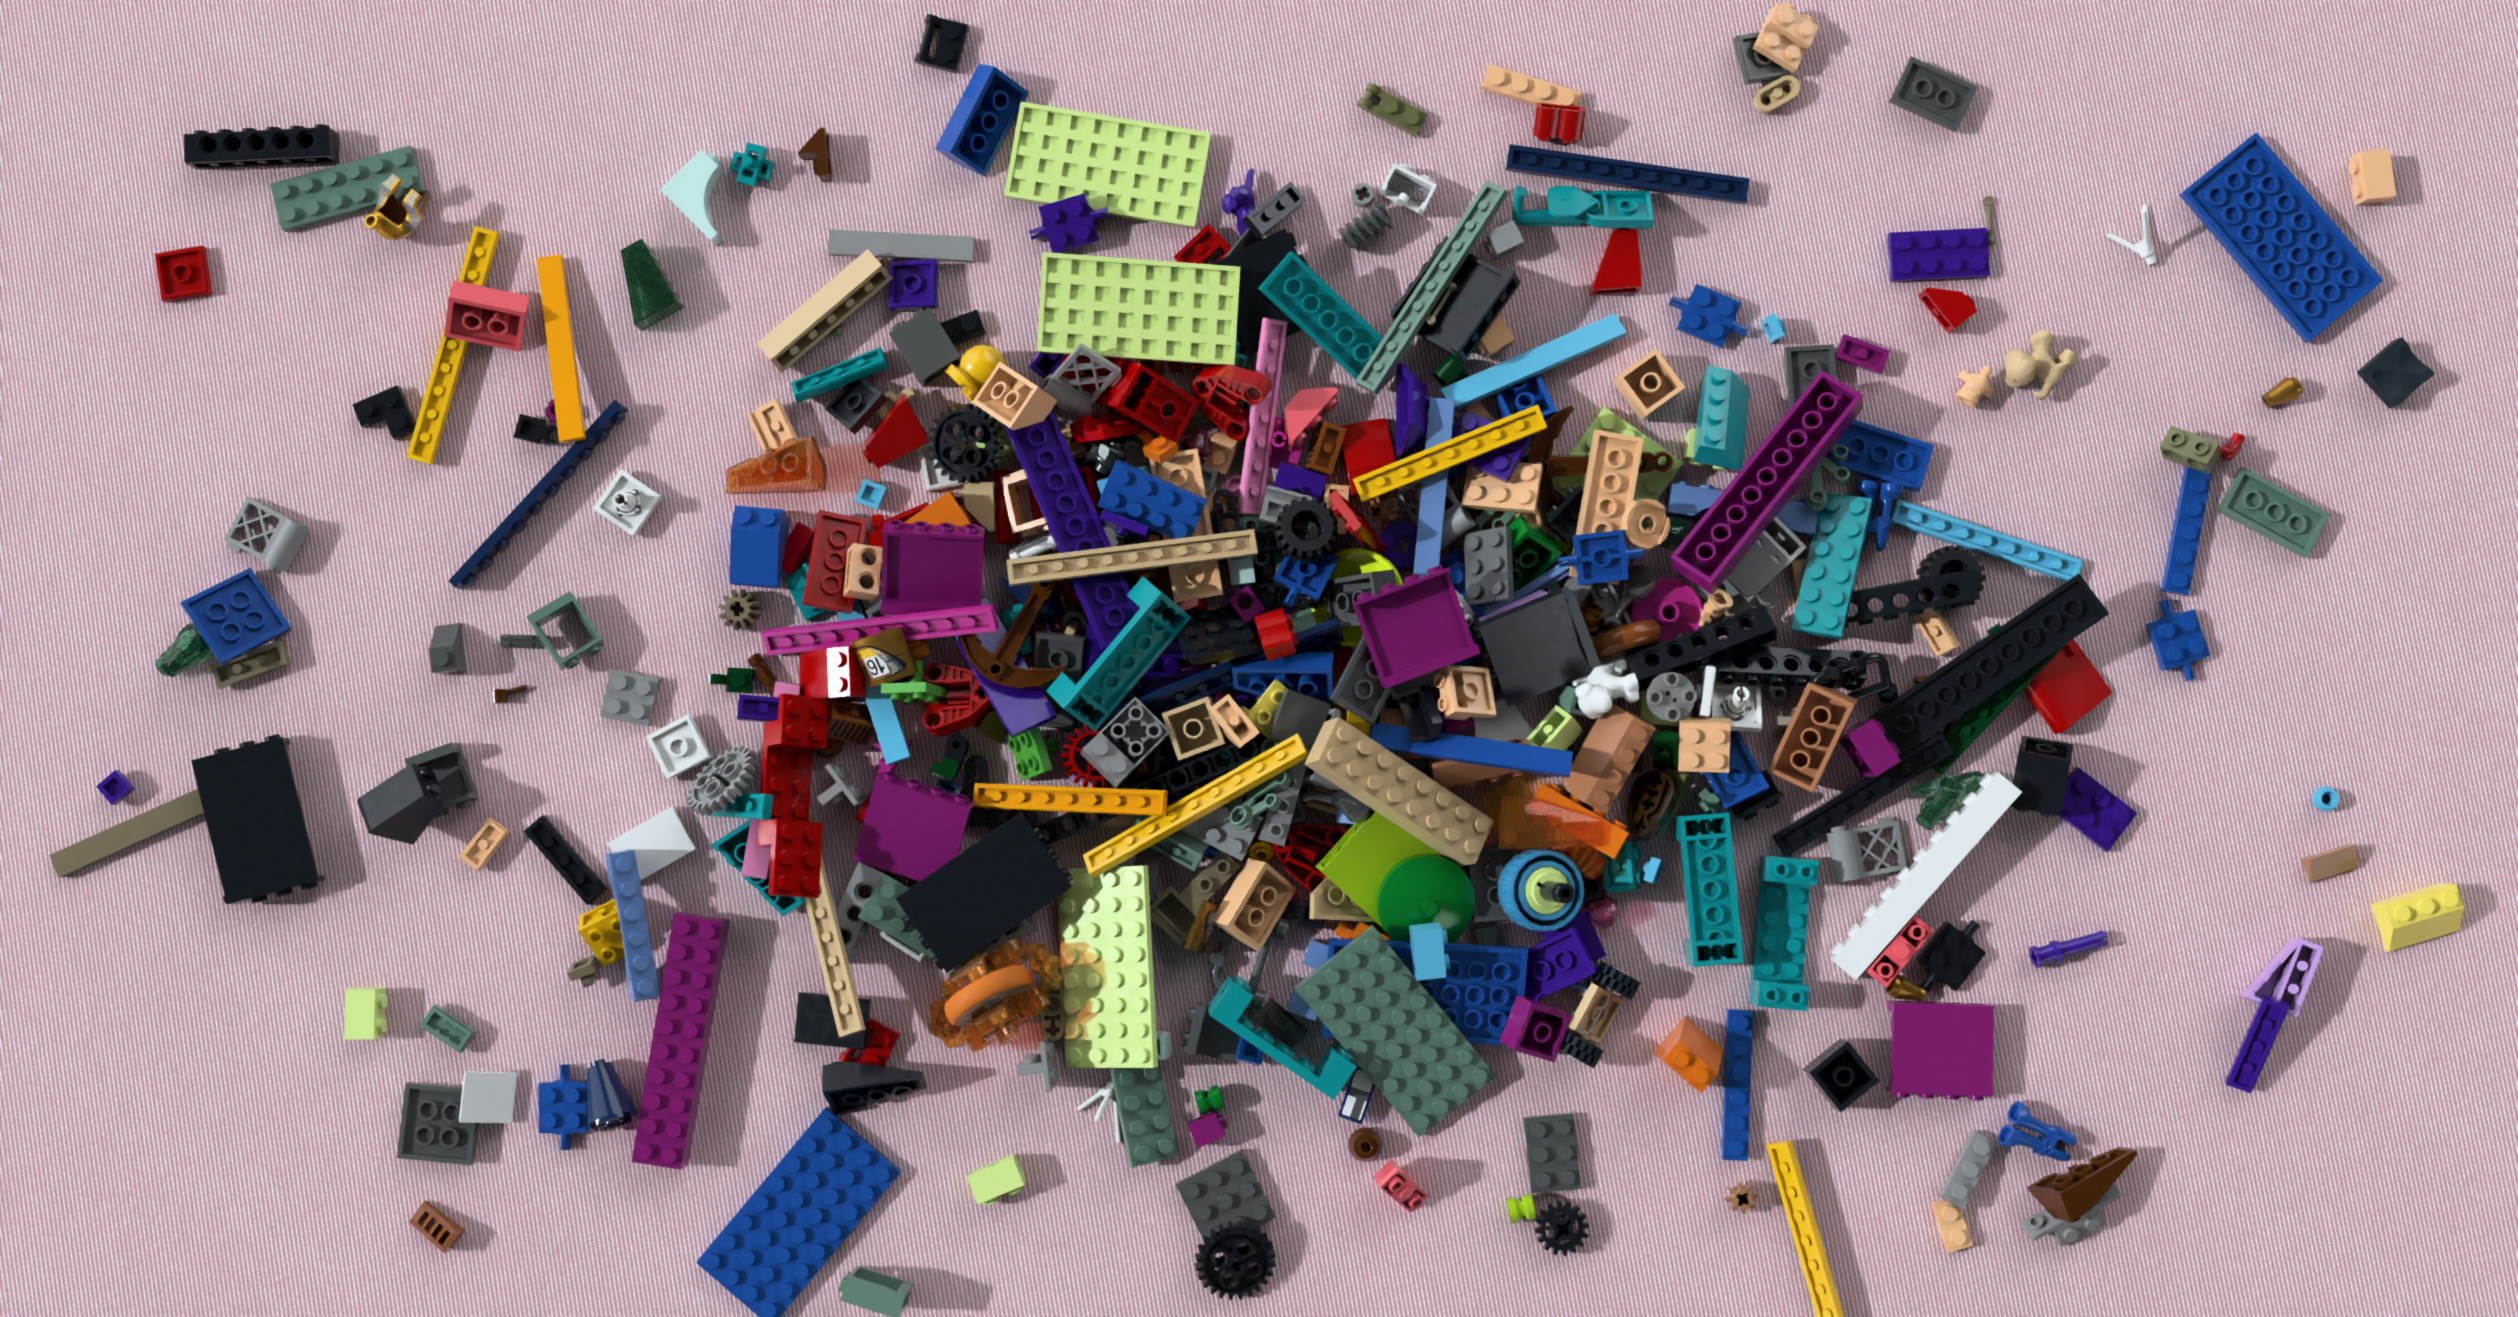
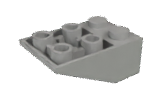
(1765, 559)
(1125, 742)

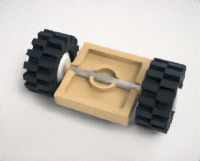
(1597, 1013)

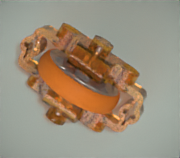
(994, 995)

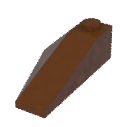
(2082, 1187)

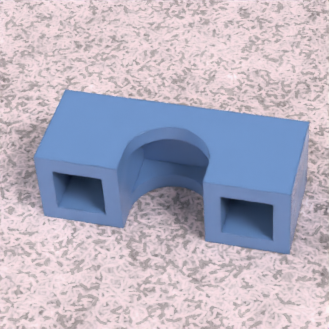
(1315, 957)

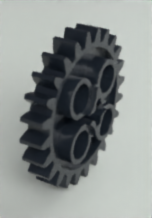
(963, 466)
(1226, 1242)

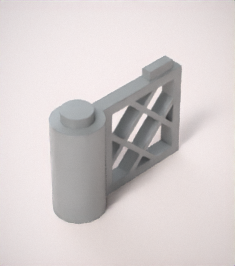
(1070, 392)
(1456, 518)
(280, 547)
(1847, 855)

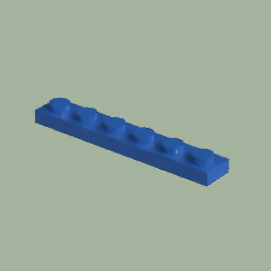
(2186, 532)
(1737, 1084)

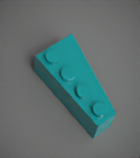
(733, 849)

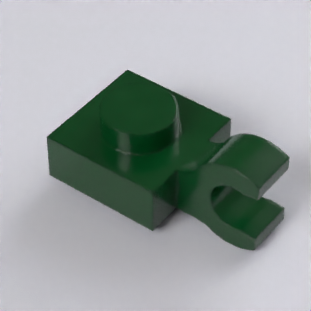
(737, 680)

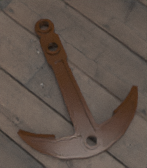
(1569, 465)
(1011, 645)

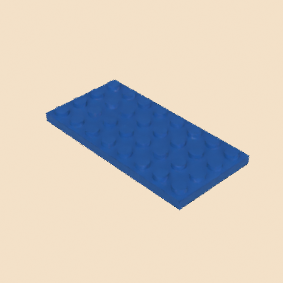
(2281, 237)
(1476, 987)
(799, 1216)

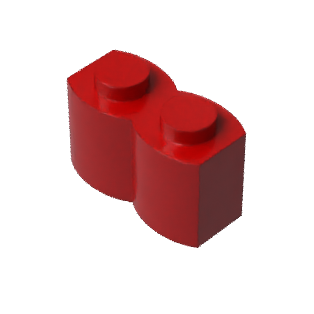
(1558, 122)
(1276, 634)

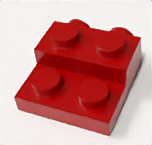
(1102, 427)

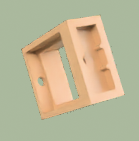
(1014, 507)

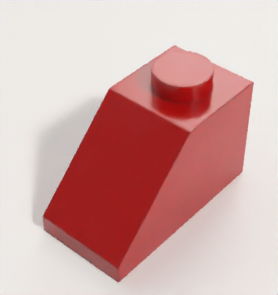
(1948, 306)

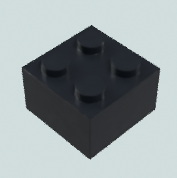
(1840, 1075)

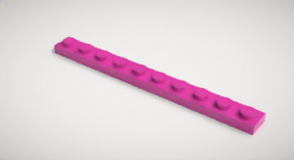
(913, 625)

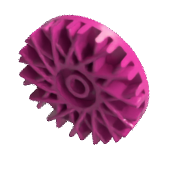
(1675, 597)

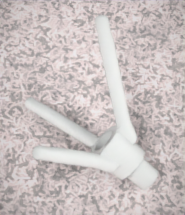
(2143, 247)
(1108, 1094)

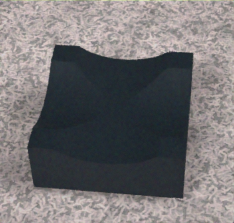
(2395, 373)

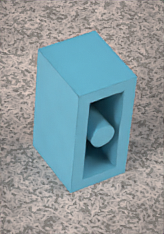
(1428, 951)

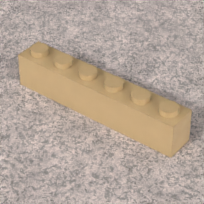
(824, 311)

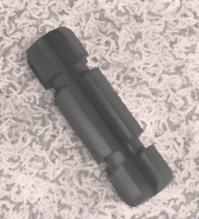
(521, 641)

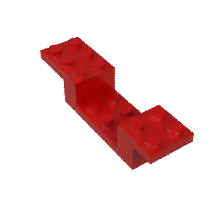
(787, 776)

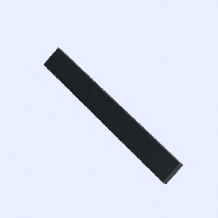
(1862, 795)

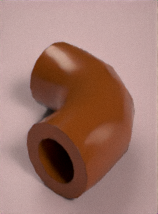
(1627, 637)

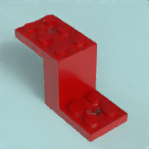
(1141, 396)

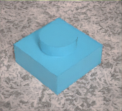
(1774, 328)
(871, 494)
(1653, 870)

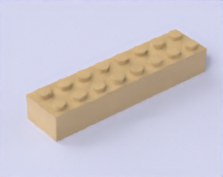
(1399, 792)

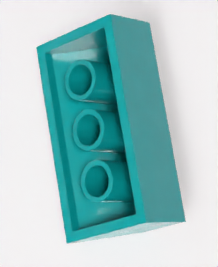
(1721, 419)

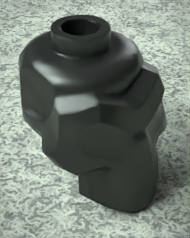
(1104, 454)

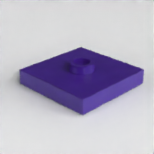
(913, 285)
(1300, 480)
(1124, 526)
(1587, 932)

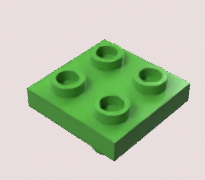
(915, 689)
(1032, 753)

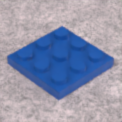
(235, 616)

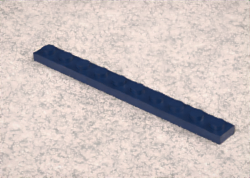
(1627, 174)
(532, 503)
(1221, 675)

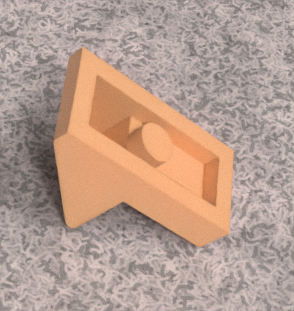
(1223, 452)
(1233, 721)

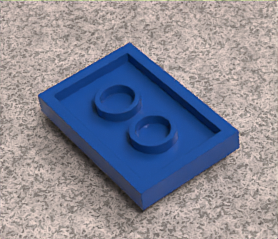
(1743, 777)

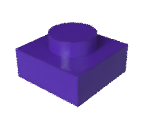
(115, 787)

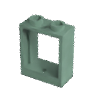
(554, 610)
(875, 1291)

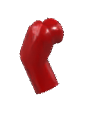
(2233, 447)

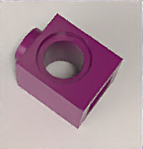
(1256, 608)
(1207, 1128)

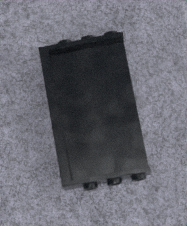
(255, 821)
(984, 892)

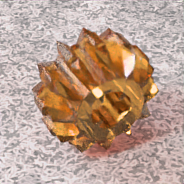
(1587, 860)

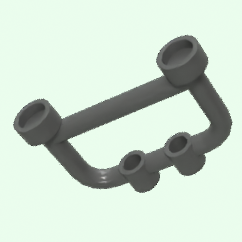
(1218, 958)

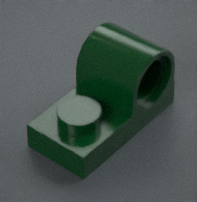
(1449, 372)
(1665, 749)

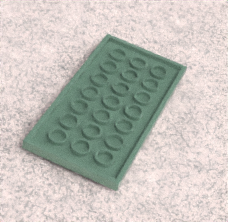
(1395, 1031)

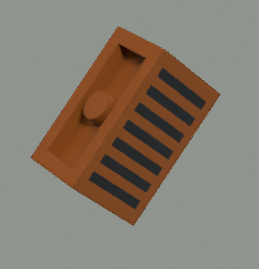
(1324, 448)
(849, 722)

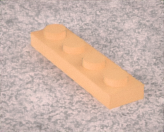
(1527, 88)

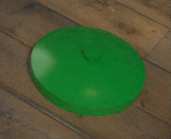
(1424, 892)

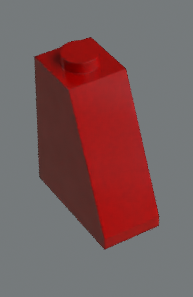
(1619, 265)
(895, 434)

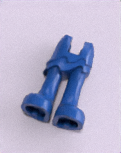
(1883, 522)
(2043, 1144)

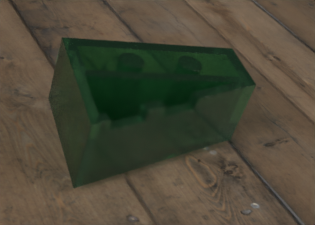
(648, 286)

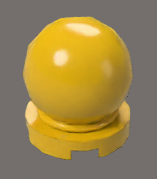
(975, 369)

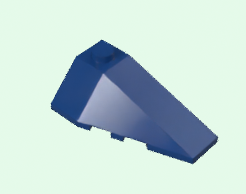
(1304, 672)

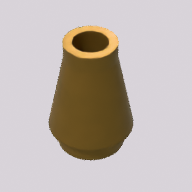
(2284, 391)
(1905, 989)

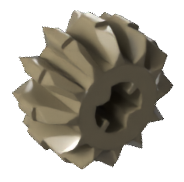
(737, 600)

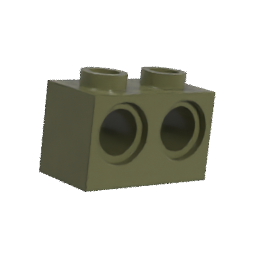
(2190, 450)

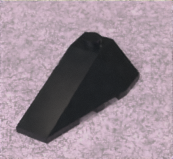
(853, 1085)

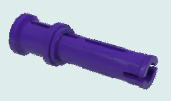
(2058, 951)

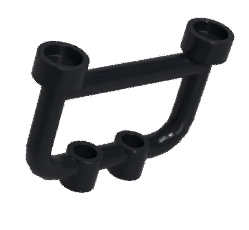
(1858, 661)

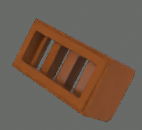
(448, 1224)

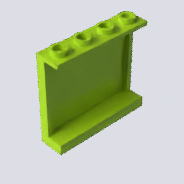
(1366, 856)

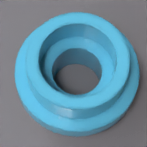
(2332, 799)

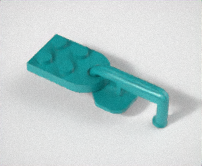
(1598, 208)

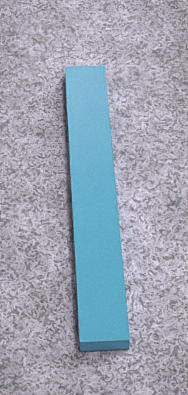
(1534, 361)
(1984, 541)
(882, 710)

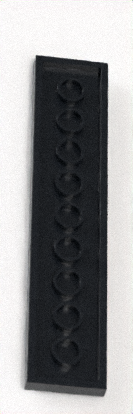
(1990, 664)

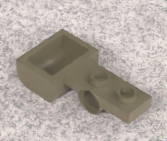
(1177, 911)

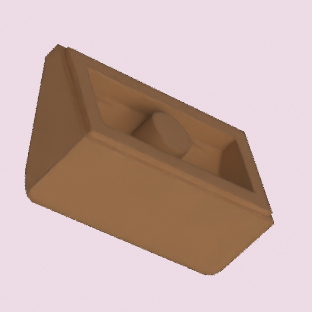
(2331, 862)

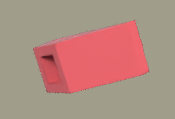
(1306, 412)
(1899, 951)
(1400, 1186)

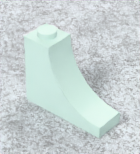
(692, 190)

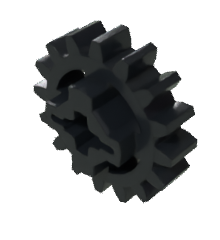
(1556, 1235)

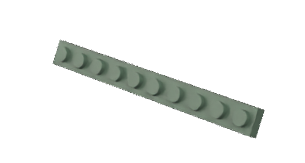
(1431, 287)

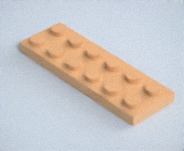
(1608, 483)
(1199, 578)

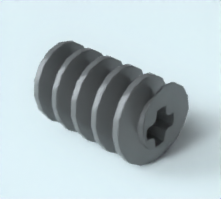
(1365, 227)

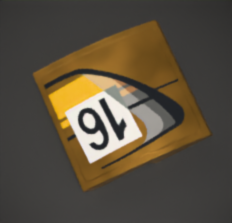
(884, 656)
(1202, 927)

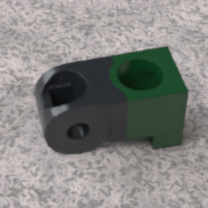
(953, 758)

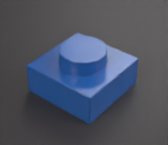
(1248, 1053)

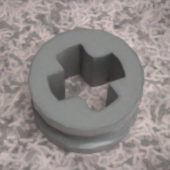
(1358, 189)

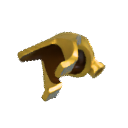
(390, 217)

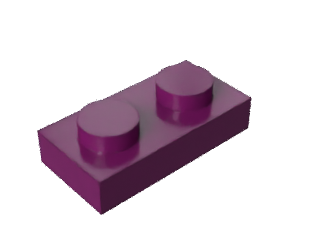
(1861, 354)

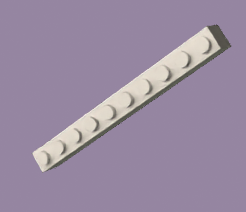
(1925, 874)

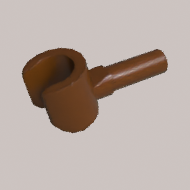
(499, 695)

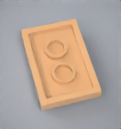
(1490, 493)

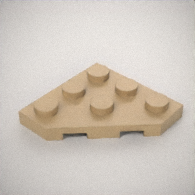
(1331, 903)

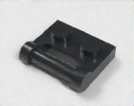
(949, 46)

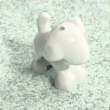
(1603, 685)

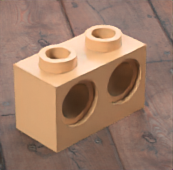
(858, 570)

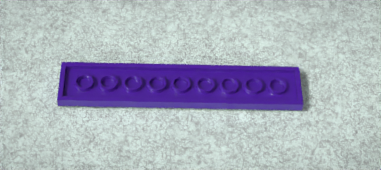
(1072, 522)

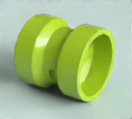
(1518, 1209)

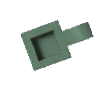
(1708, 800)

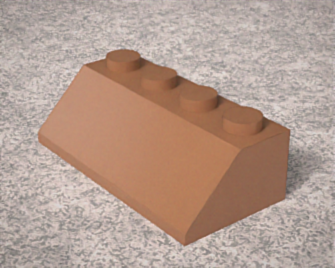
(1812, 736)
(1607, 757)
(1456, 773)

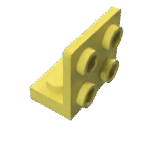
(1265, 709)

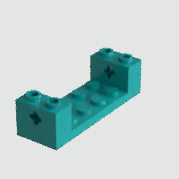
(1124, 659)
(1709, 889)
(1781, 933)
(1327, 1075)

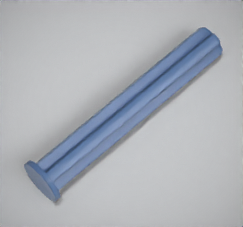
(1553, 575)

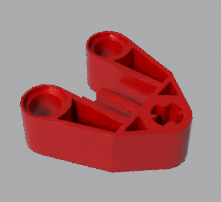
(1221, 389)
(964, 700)
(1299, 870)

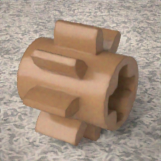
(1383, 509)
(1738, 1189)

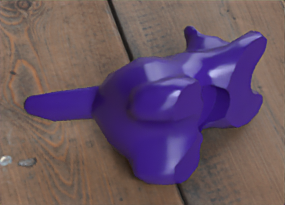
(1240, 201)

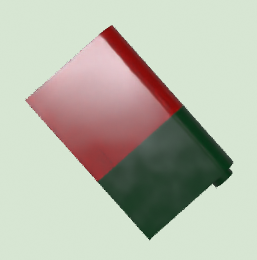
(2065, 687)

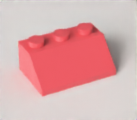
(486, 315)

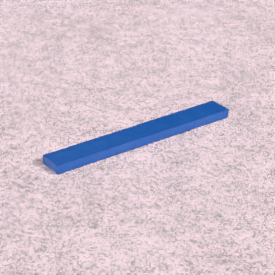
(1477, 751)

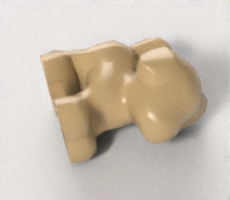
(2023, 367)

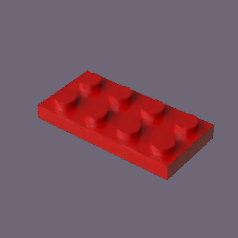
(828, 559)

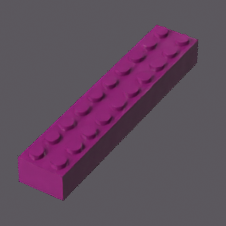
(1767, 482)
(680, 1040)

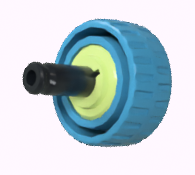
(1541, 889)

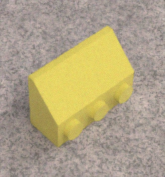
(2419, 915)

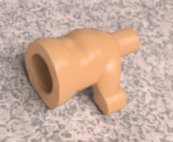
(1975, 386)
(1716, 607)

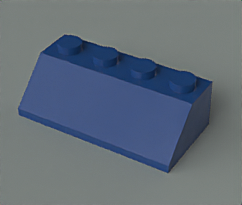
(982, 119)

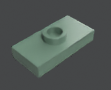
(448, 1028)

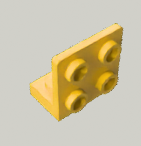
(603, 932)

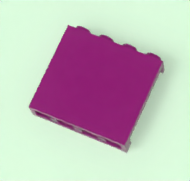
(931, 567)
(1414, 627)
(911, 827)
(1941, 1049)

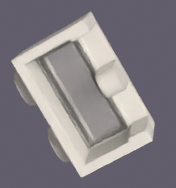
(1408, 189)

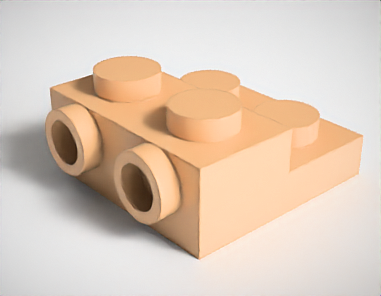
(1786, 36)
(1465, 692)

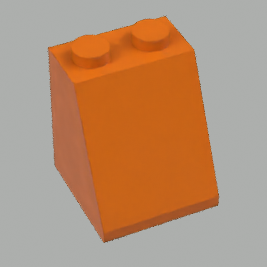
(946, 509)
(1691, 1054)

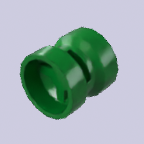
(1209, 1099)

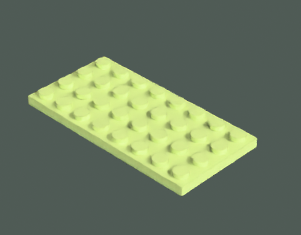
(1118, 162)
(1138, 308)
(1108, 970)

